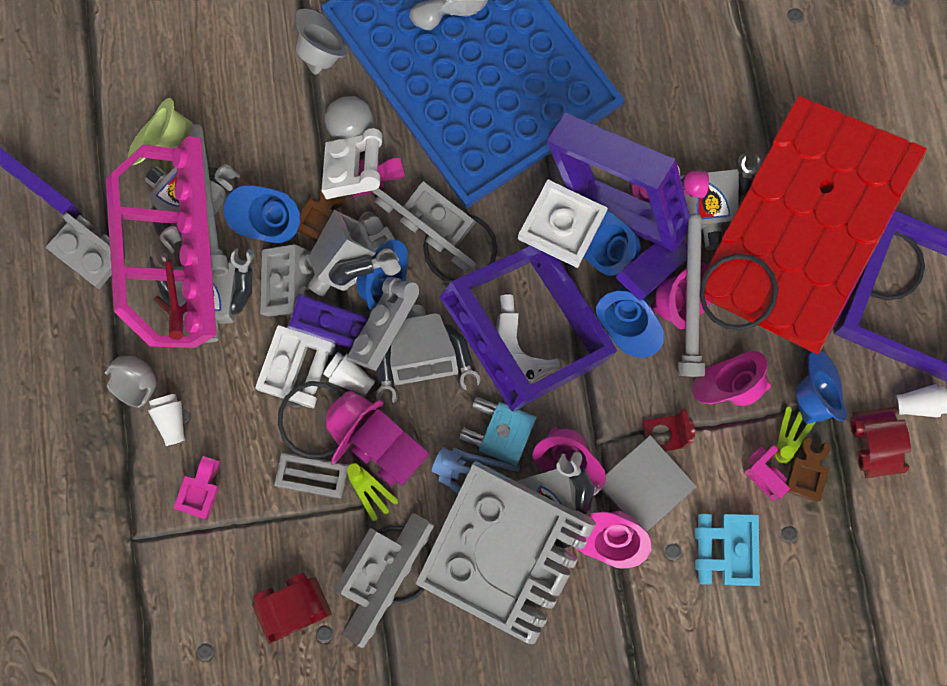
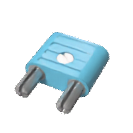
(505, 434)

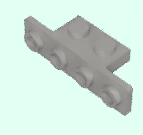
(436, 217)
(377, 574)

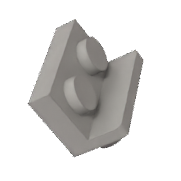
(83, 250)
(284, 276)

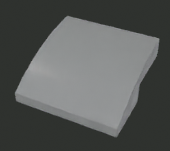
(647, 484)

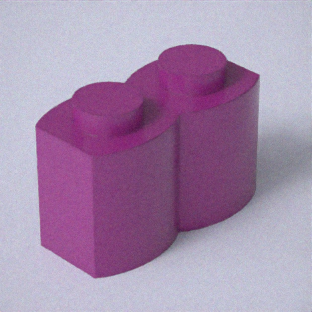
(389, 449)

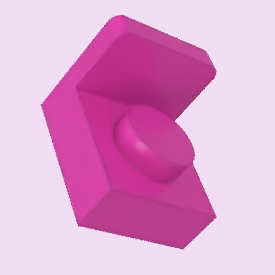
(767, 478)

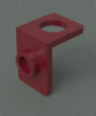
(680, 426)

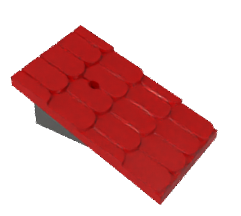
(812, 221)

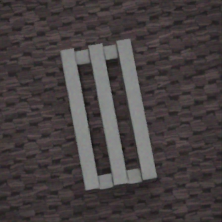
(282, 470)

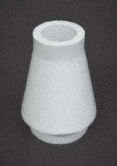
(348, 375)
(926, 401)
(168, 418)

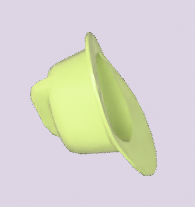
(164, 129)

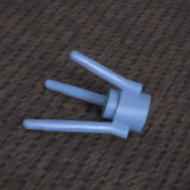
(452, 465)

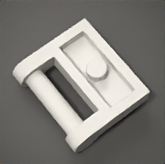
(342, 165)
(285, 361)

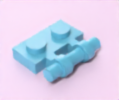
(739, 549)

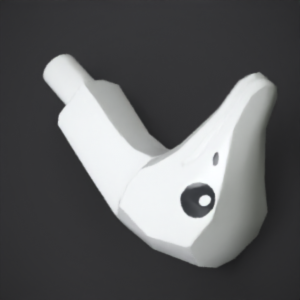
(507, 329)

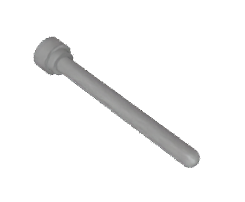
(218, 261)
(692, 362)

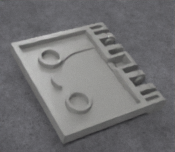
(498, 550)

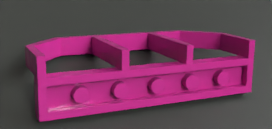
(195, 248)

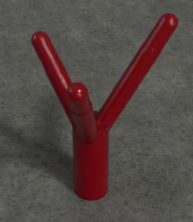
(174, 311)

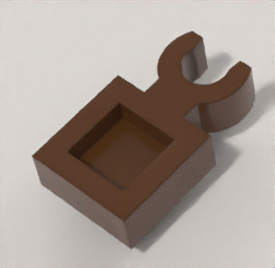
(316, 215)
(807, 475)

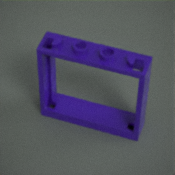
(580, 143)
(848, 328)
(491, 348)

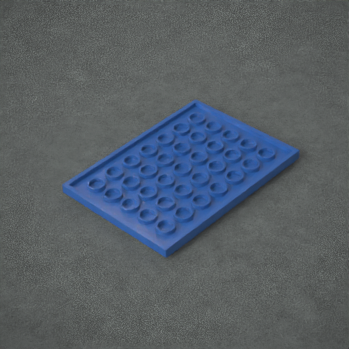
(477, 85)

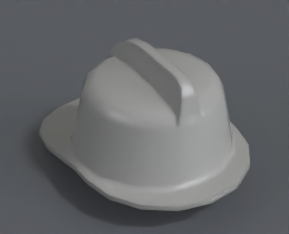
(317, 41)

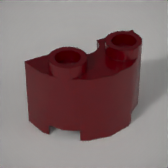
(882, 441)
(290, 608)

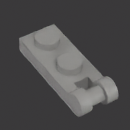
(384, 322)

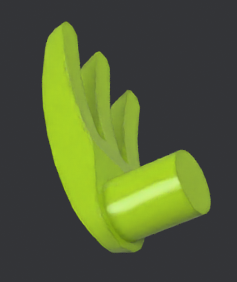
(786, 445)
(362, 482)

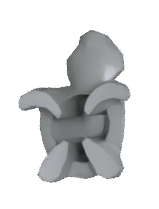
(430, 12)

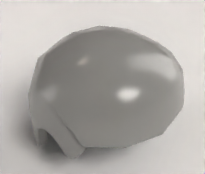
(348, 118)
(131, 380)

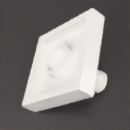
(562, 223)

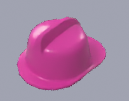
(671, 298)
(737, 380)
(347, 417)
(567, 441)
(617, 540)

